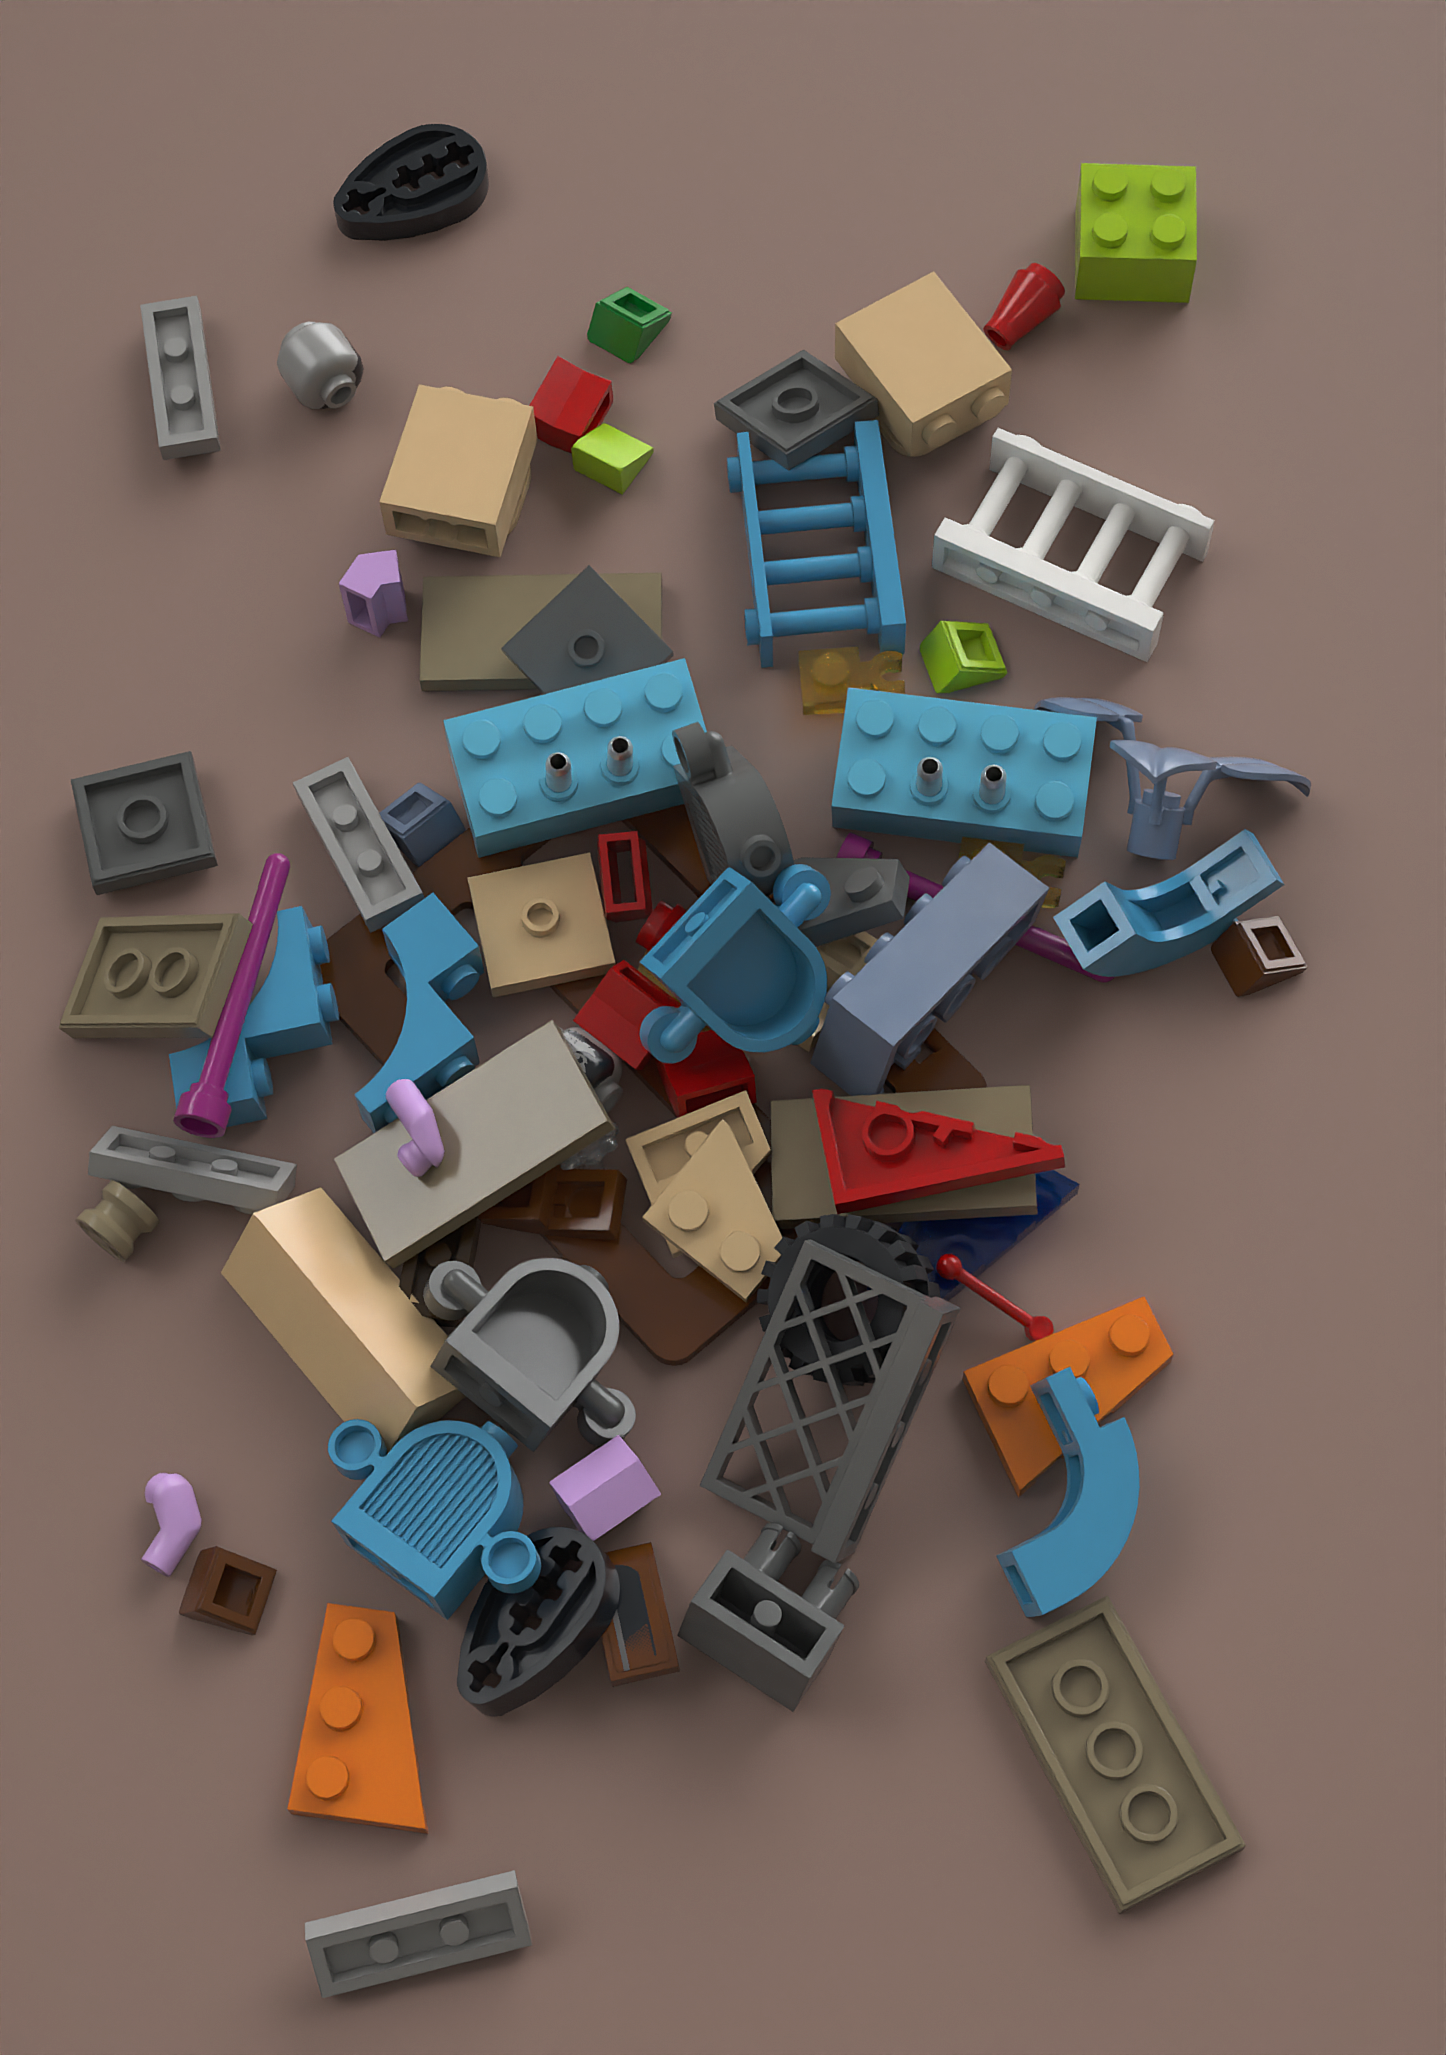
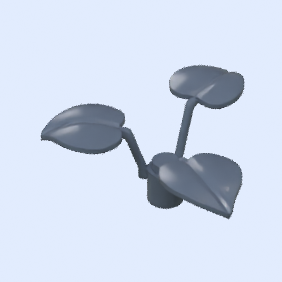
(1157, 815)

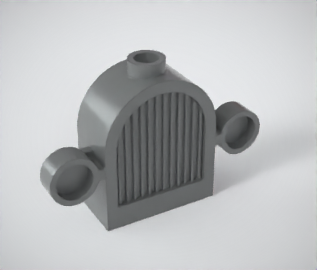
(729, 810)
(532, 1347)

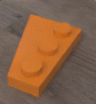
(1110, 1351)
(357, 1730)

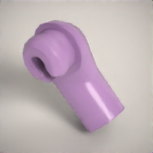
(419, 1121)
(177, 1518)

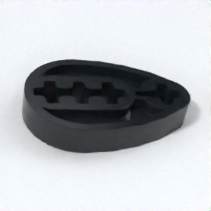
(407, 159)
(570, 1627)

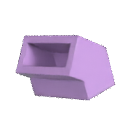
(374, 592)
(604, 1488)

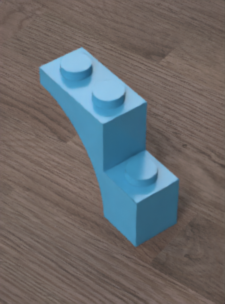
(283, 1019)
(434, 1045)

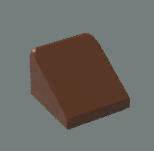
(1257, 955)
(227, 1590)

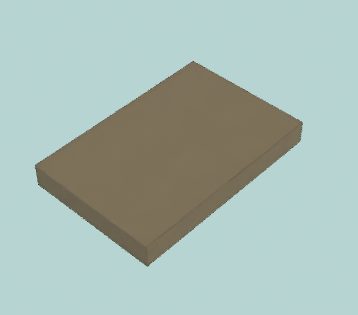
(156, 976)

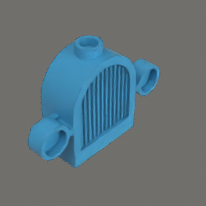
(741, 967)
(436, 1509)

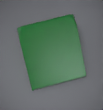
(626, 323)

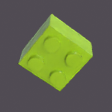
(1135, 232)

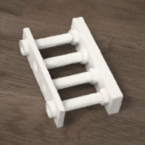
(1051, 591)

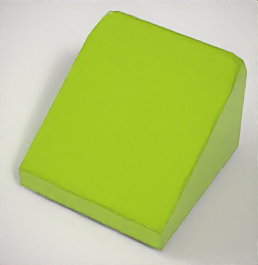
(610, 457)
(961, 656)

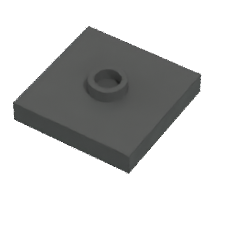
(796, 409)
(584, 638)
(143, 823)

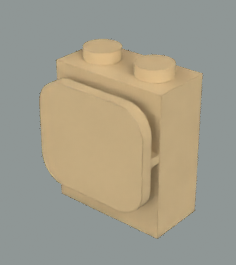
(923, 365)
(460, 470)

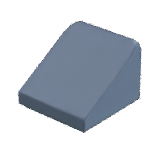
(422, 823)

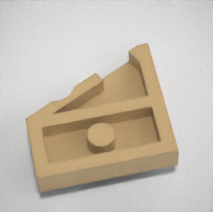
(668, 1147)
(719, 1215)

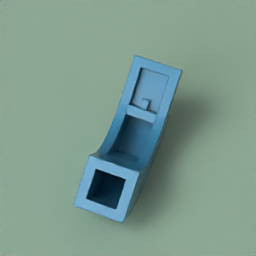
(1149, 927)
(1096, 1506)

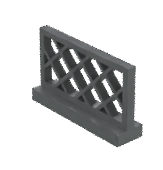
(882, 1423)

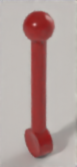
(1035, 1327)

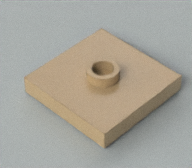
(541, 924)

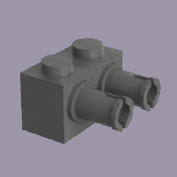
(763, 1627)

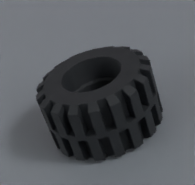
(863, 1241)

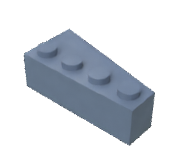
(925, 970)

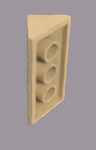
(341, 1315)

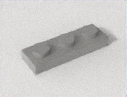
(180, 378)
(359, 843)
(191, 1170)
(417, 1934)

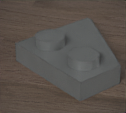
(862, 896)

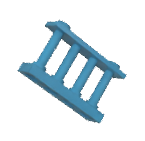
(872, 563)

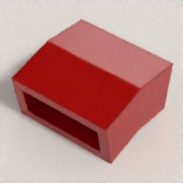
(570, 404)
(608, 847)
(618, 1010)
(707, 1075)

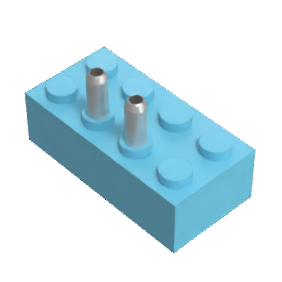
(572, 757)
(963, 771)

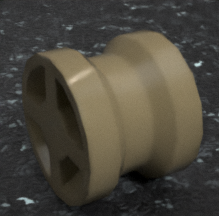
(117, 1220)

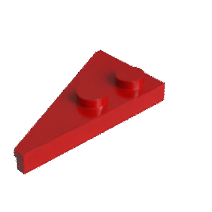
(899, 1156)

